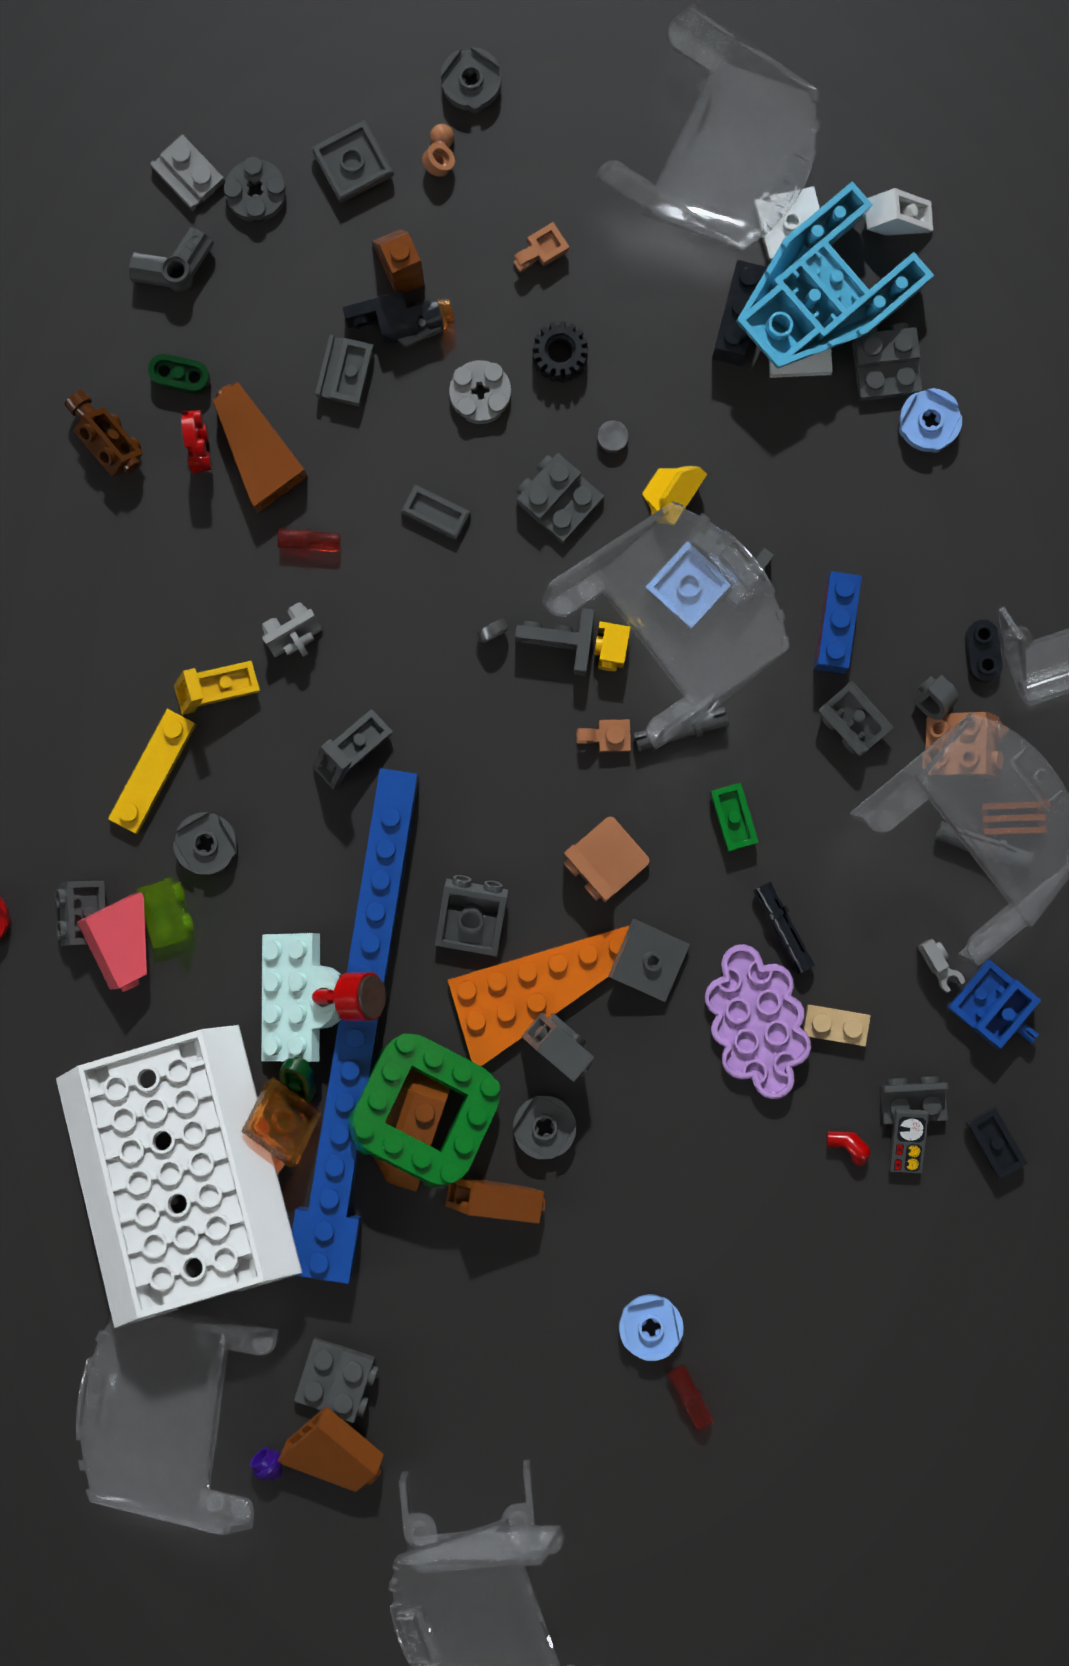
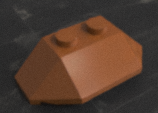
(418, 1114)

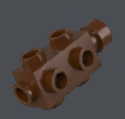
(104, 435)

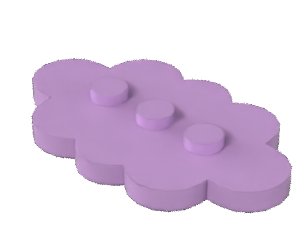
(757, 1021)

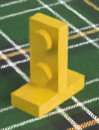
(214, 685)

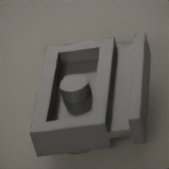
(344, 370)

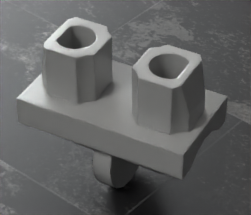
(294, 633)

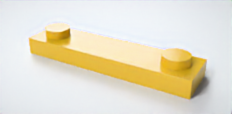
(152, 771)

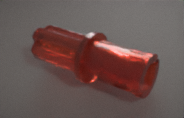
(308, 540)
(690, 1397)

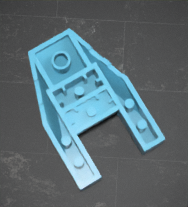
(813, 297)

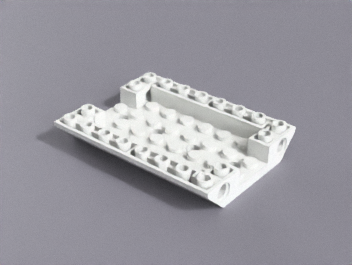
(230, 1182)

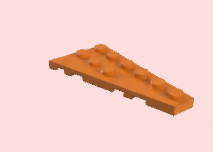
(507, 998)

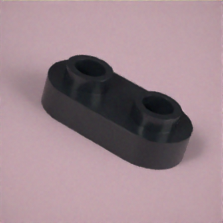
(981, 650)

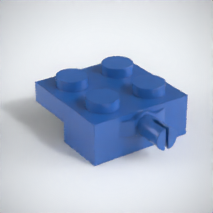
(995, 1005)

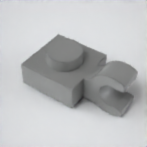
(935, 957)

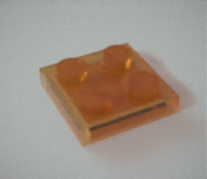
(281, 1122)

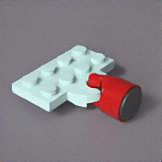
(308, 997)

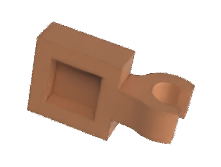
(544, 246)
(610, 735)

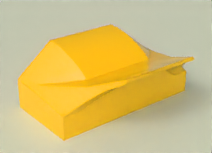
(673, 485)

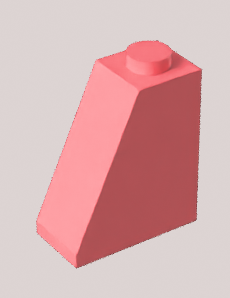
(118, 941)

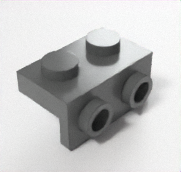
(855, 719)

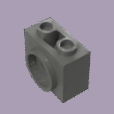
(559, 1045)

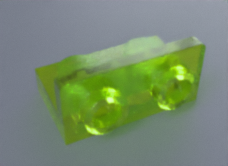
(165, 913)

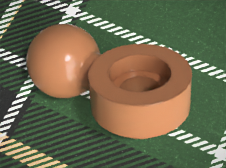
(438, 157)

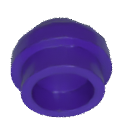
(266, 1464)

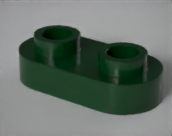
(180, 373)
(298, 1077)

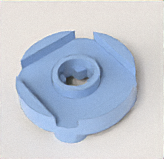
(924, 403)
(638, 1341)

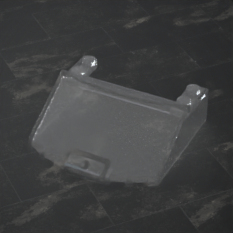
(741, 145)
(691, 603)
(1002, 808)
(154, 1418)
(473, 1598)

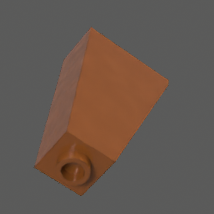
(259, 452)

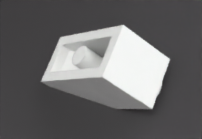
(899, 213)

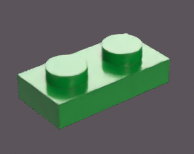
(734, 817)

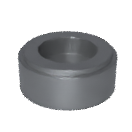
(612, 436)
(492, 630)

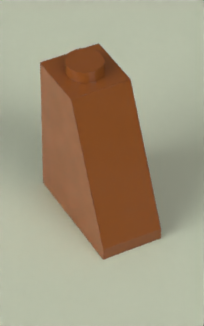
(400, 261)
(496, 1200)
(332, 1452)

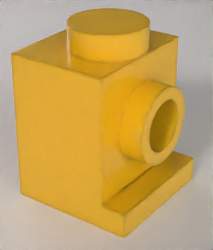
(612, 645)

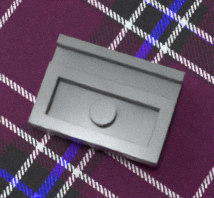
(187, 172)

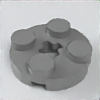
(494, 402)

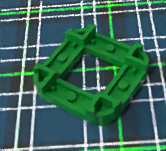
(402, 1150)

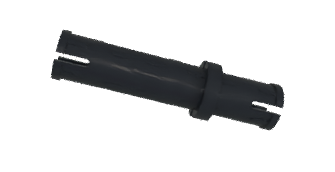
(785, 930)

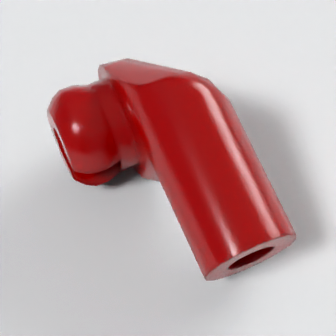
(852, 1143)

